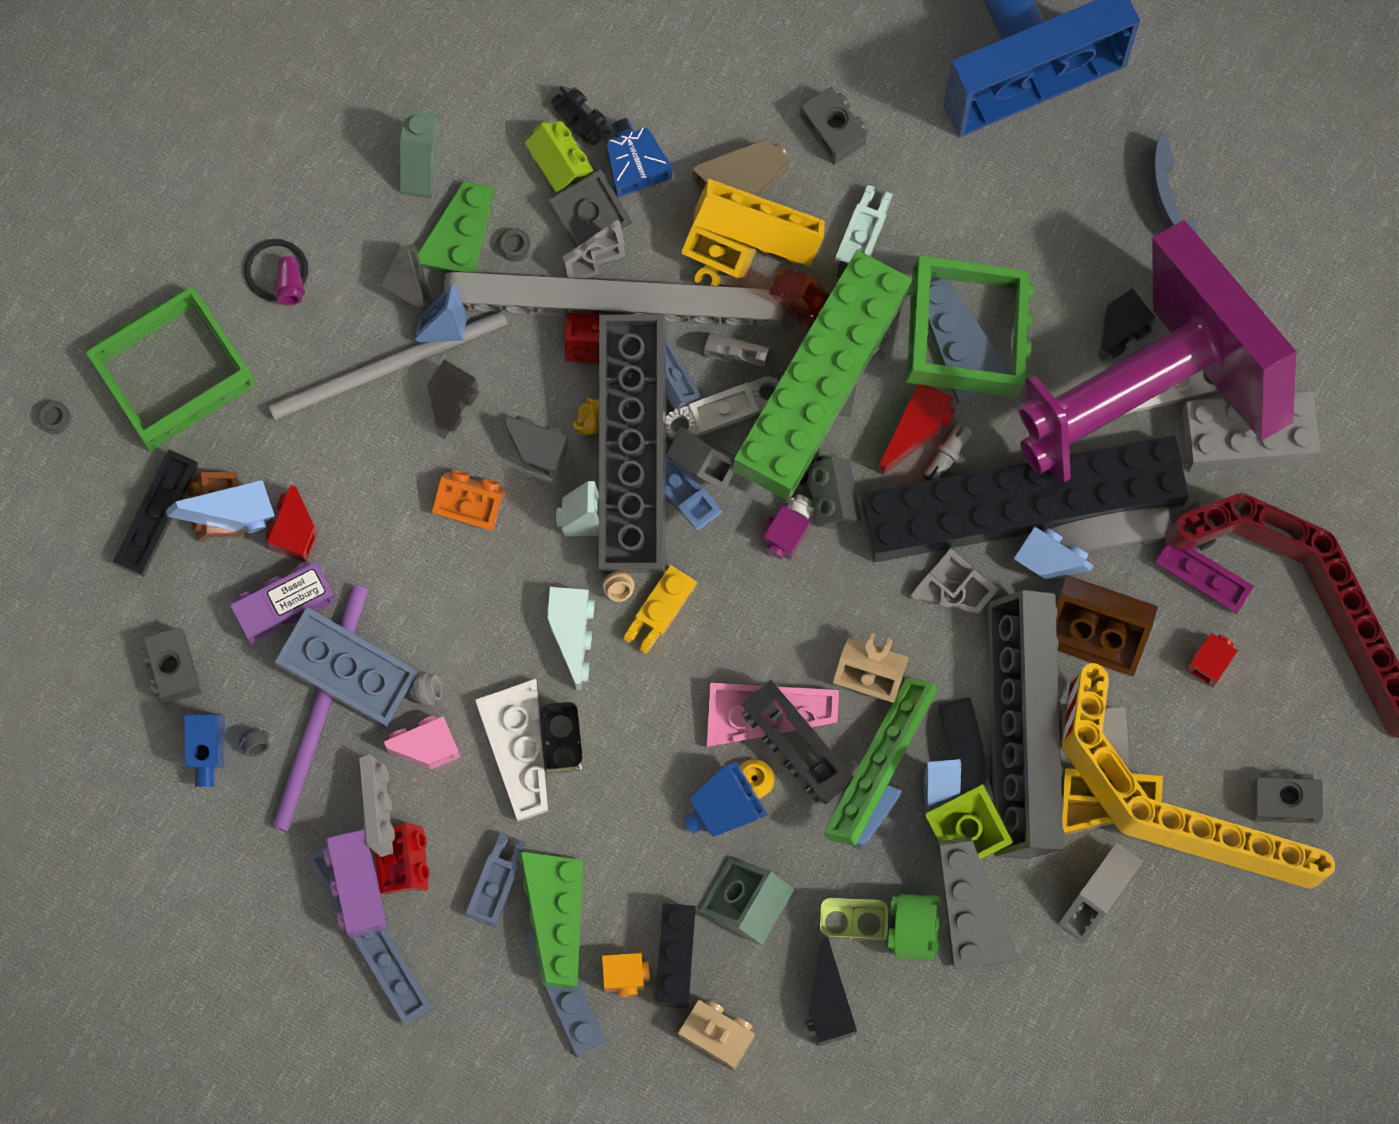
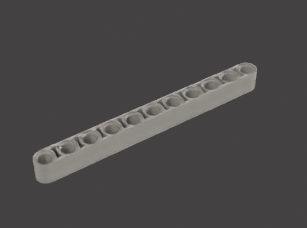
(568, 295)

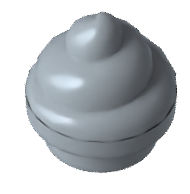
(426, 689)

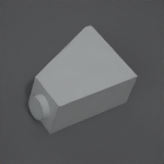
(1101, 892)

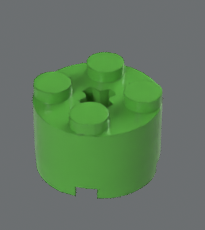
(916, 926)

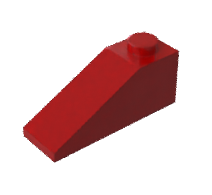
(920, 423)

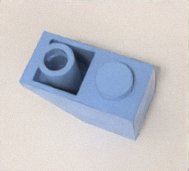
(1050, 558)

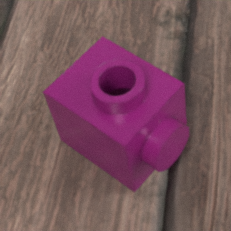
(785, 533)

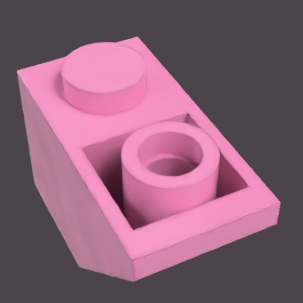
(426, 745)

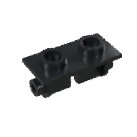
(573, 105)

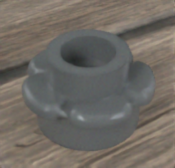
(254, 742)

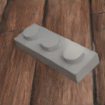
(376, 805)

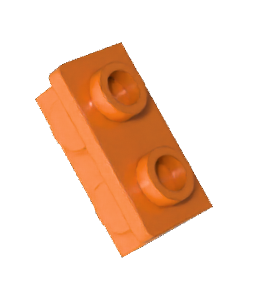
(469, 499)

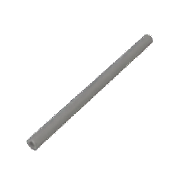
(382, 367)

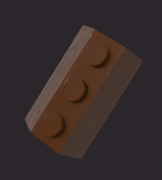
(1102, 625)

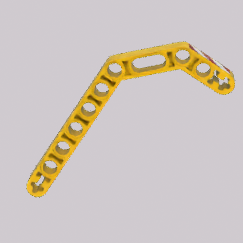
(1304, 865)

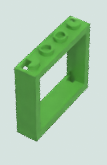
(960, 378)
(199, 407)

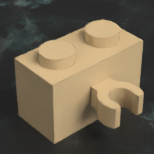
(871, 668)
(717, 1034)

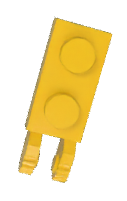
(661, 606)

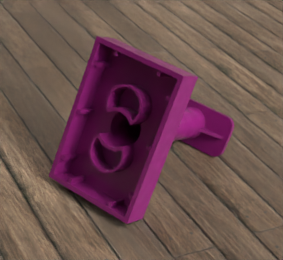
(1211, 330)

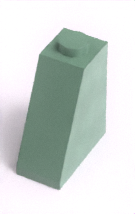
(419, 153)

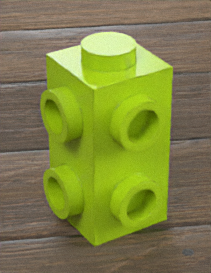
(558, 155)

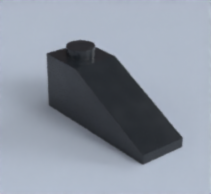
(829, 1007)

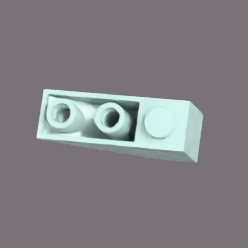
(568, 623)

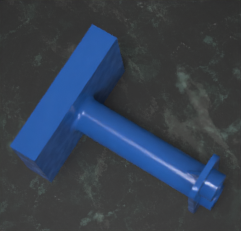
(1037, 59)

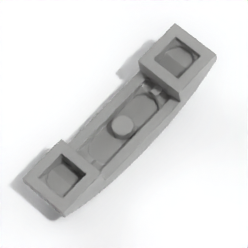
(1116, 529)

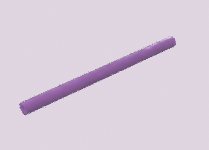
(314, 725)

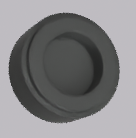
(514, 245)
(54, 417)

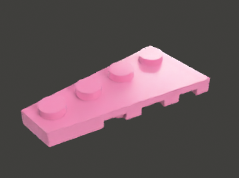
(728, 725)

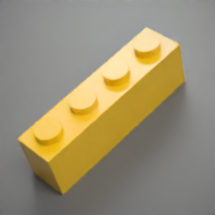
(759, 222)

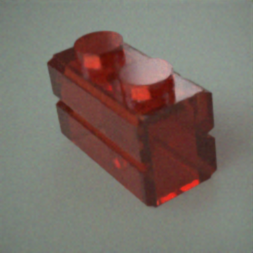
(799, 295)

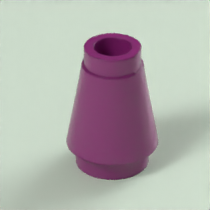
(288, 282)

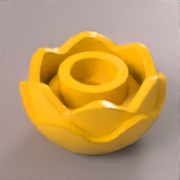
(588, 418)
(764, 776)

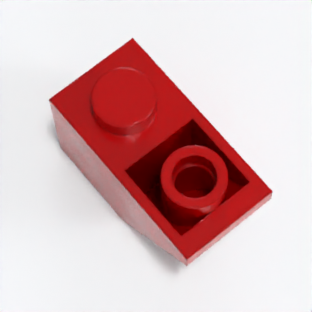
(293, 530)

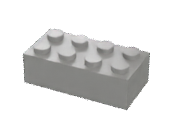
(1222, 440)

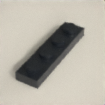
(151, 519)

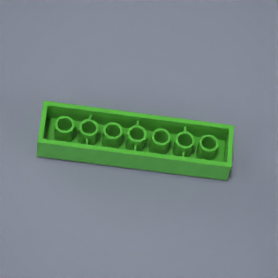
(822, 375)

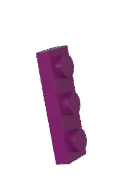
(1206, 577)

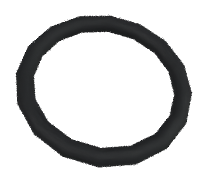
(278, 242)

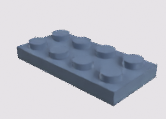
(346, 667)

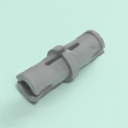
(948, 452)

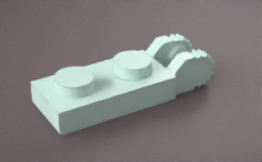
(863, 227)

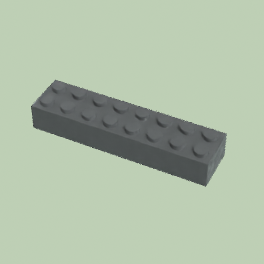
(632, 443)
(1026, 722)

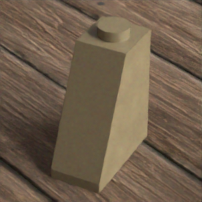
(747, 169)

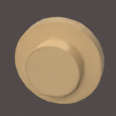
(618, 586)

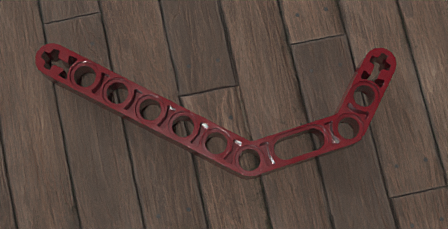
(1318, 567)

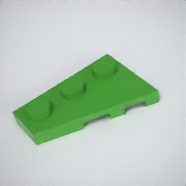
(459, 232)

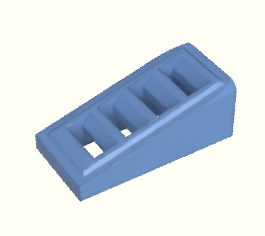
(884, 806)

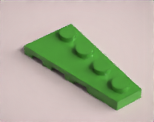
(555, 914)

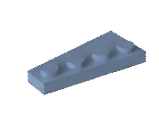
(960, 337)

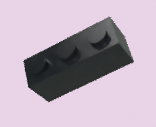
(675, 956)

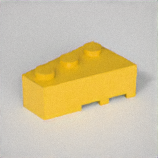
(1082, 808)

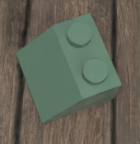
(746, 900)

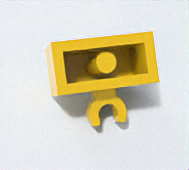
(718, 254)

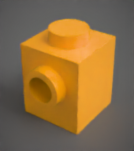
(625, 974)

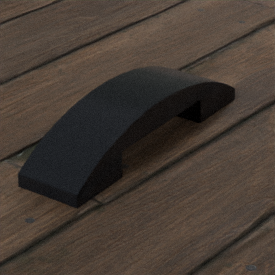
(965, 743)

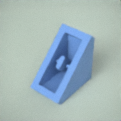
(443, 319)

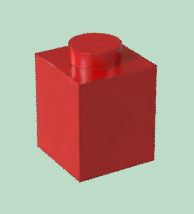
(1212, 659)

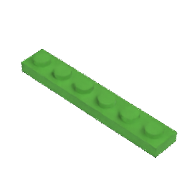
(880, 761)

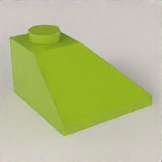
(972, 817)

